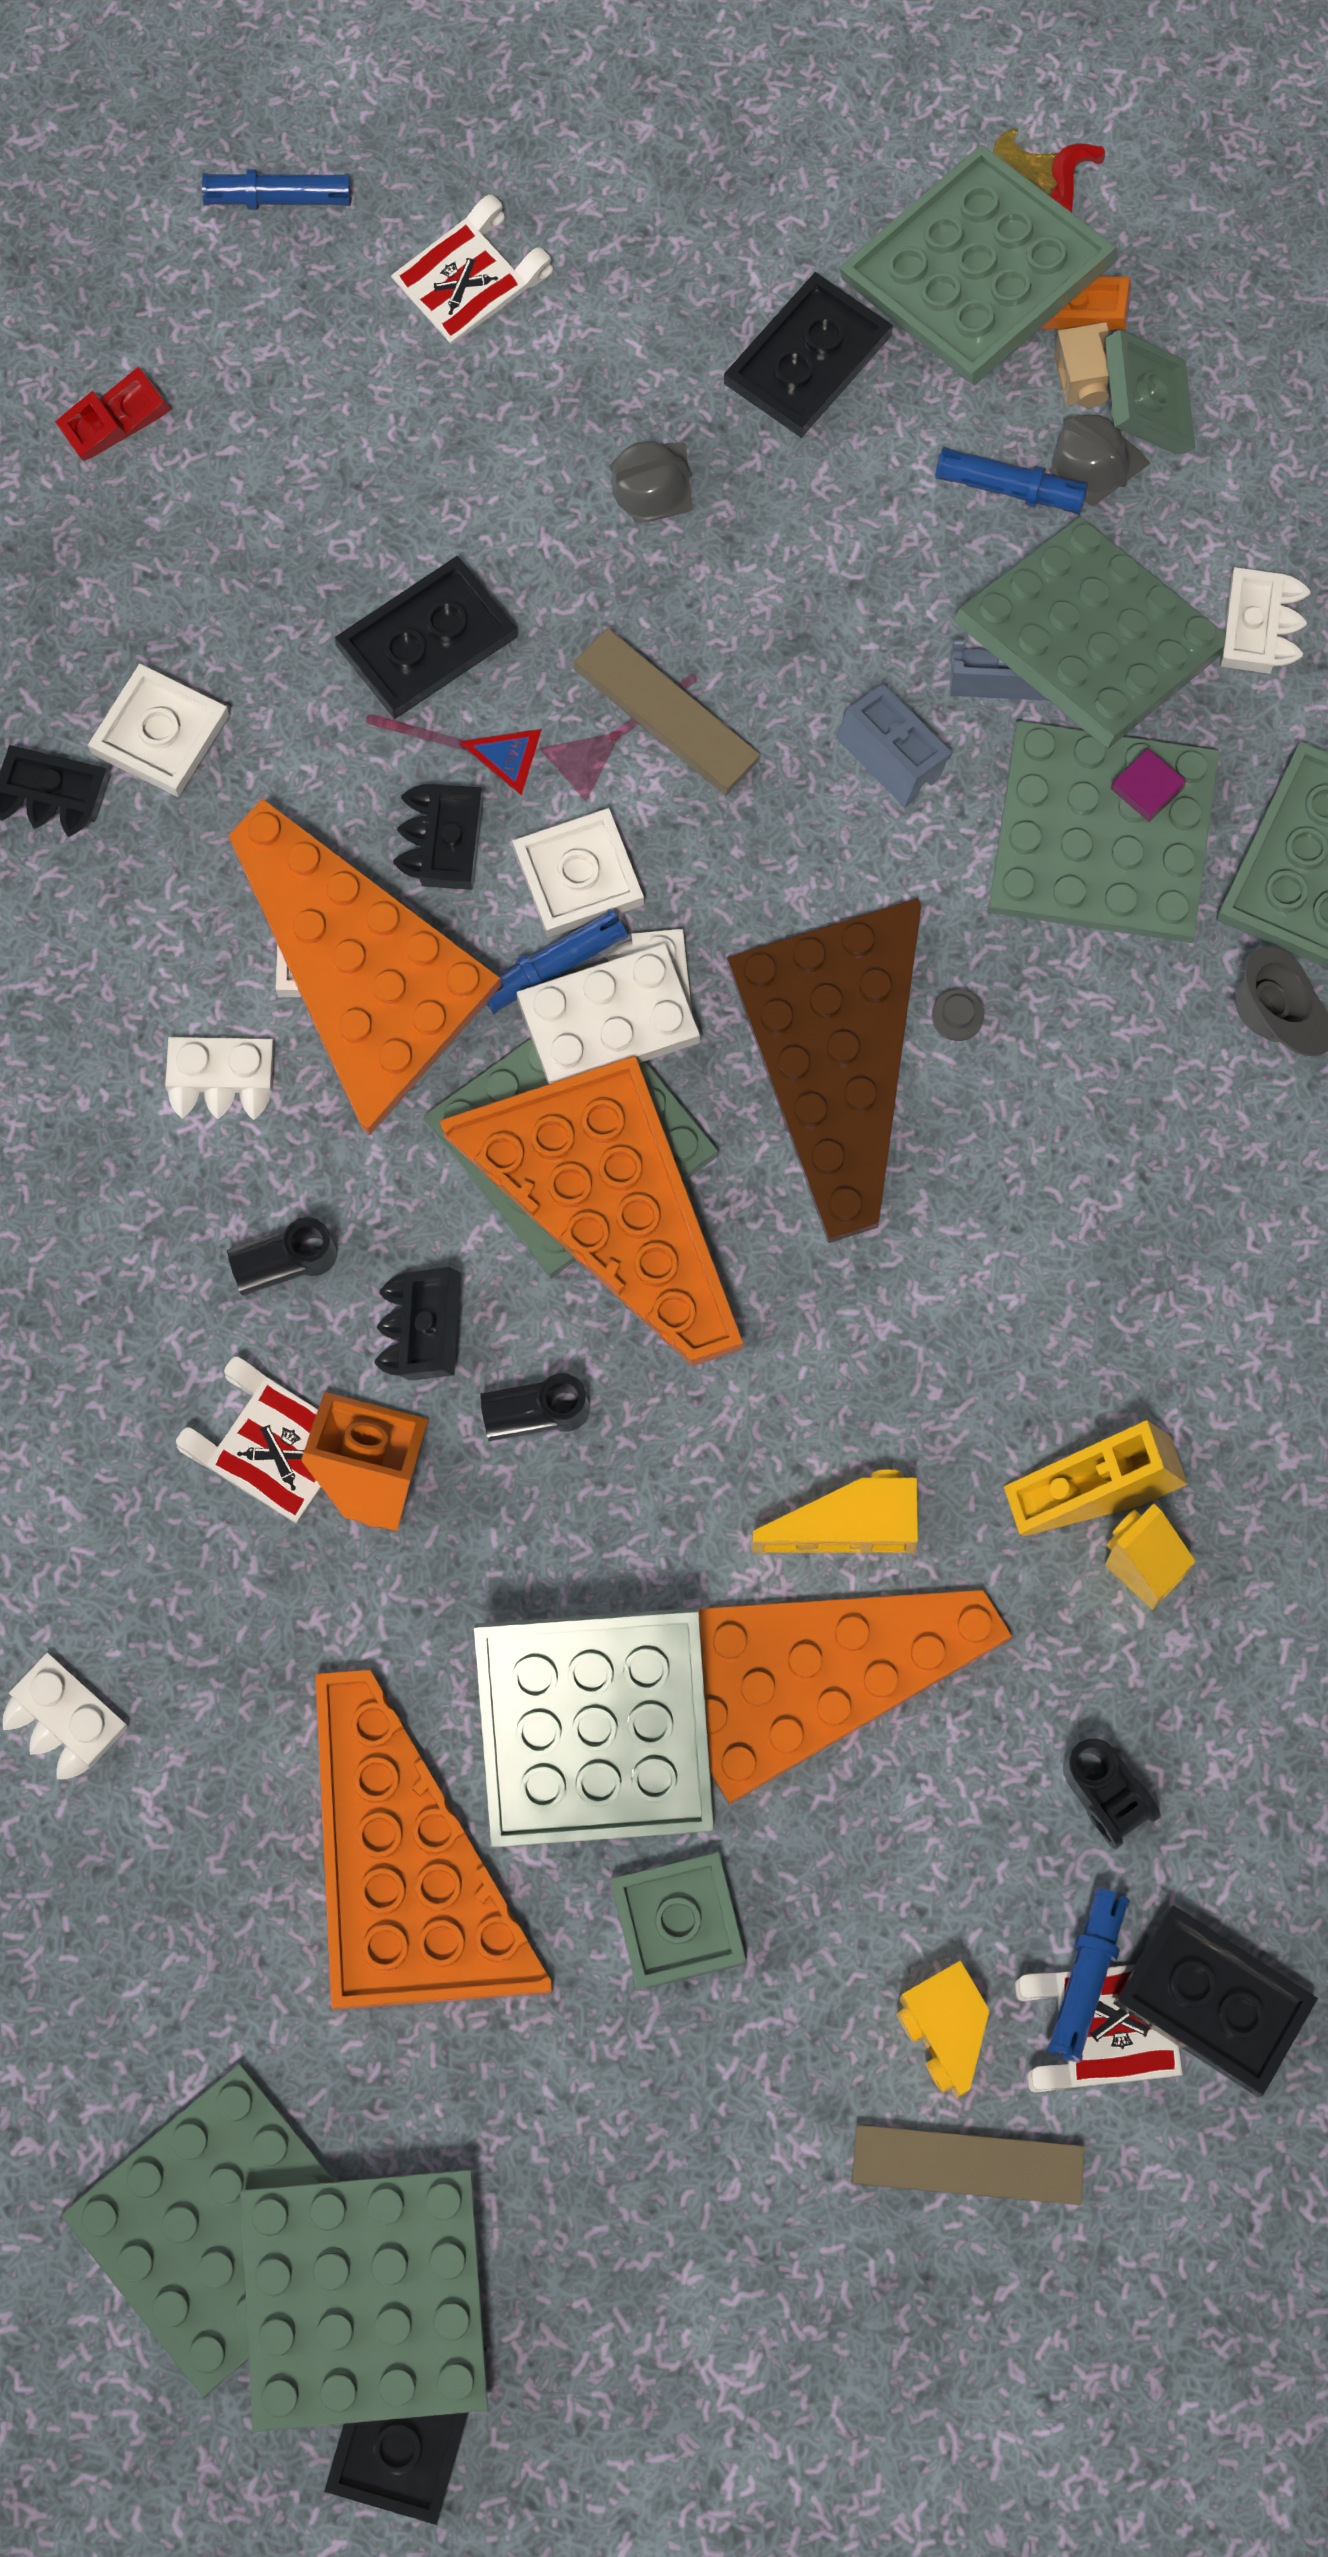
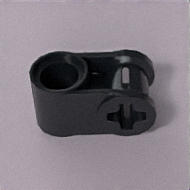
(1110, 1794)

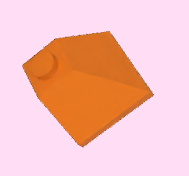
(364, 1458)

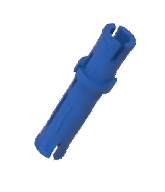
(275, 189)
(1018, 482)
(558, 958)
(1095, 1952)

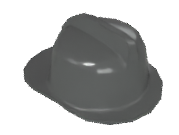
(1096, 454)
(652, 480)
(1281, 1003)

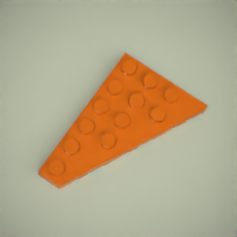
(368, 968)
(605, 1185)
(812, 1672)
(403, 1884)

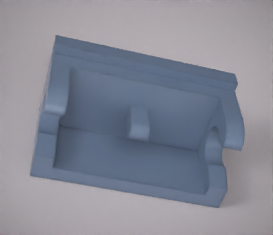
(984, 675)
(893, 744)

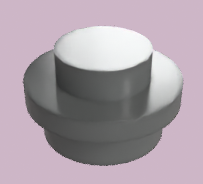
(958, 1015)

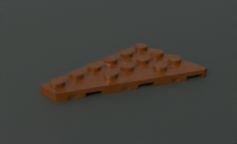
(831, 1041)

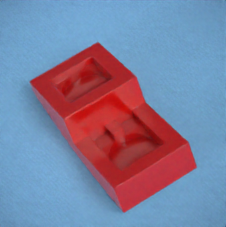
(104, 421)

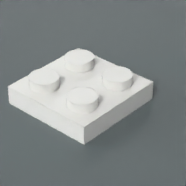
(158, 730)
(577, 872)

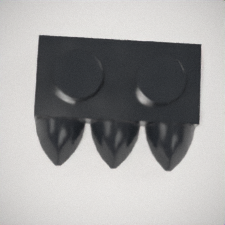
(49, 787)
(446, 834)
(423, 1324)

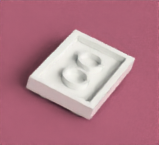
(608, 1014)

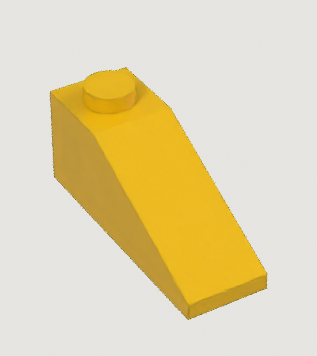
(1097, 1480)
(858, 1518)

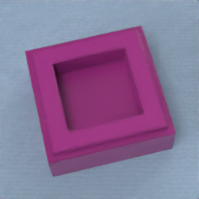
(1148, 785)

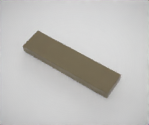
(666, 711)
(968, 2165)

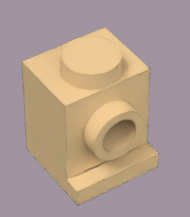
(1083, 364)

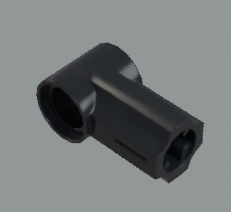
(276, 1256)
(528, 1411)

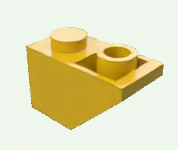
(1148, 1555)
(951, 2023)

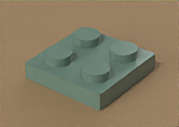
(1149, 392)
(678, 1921)

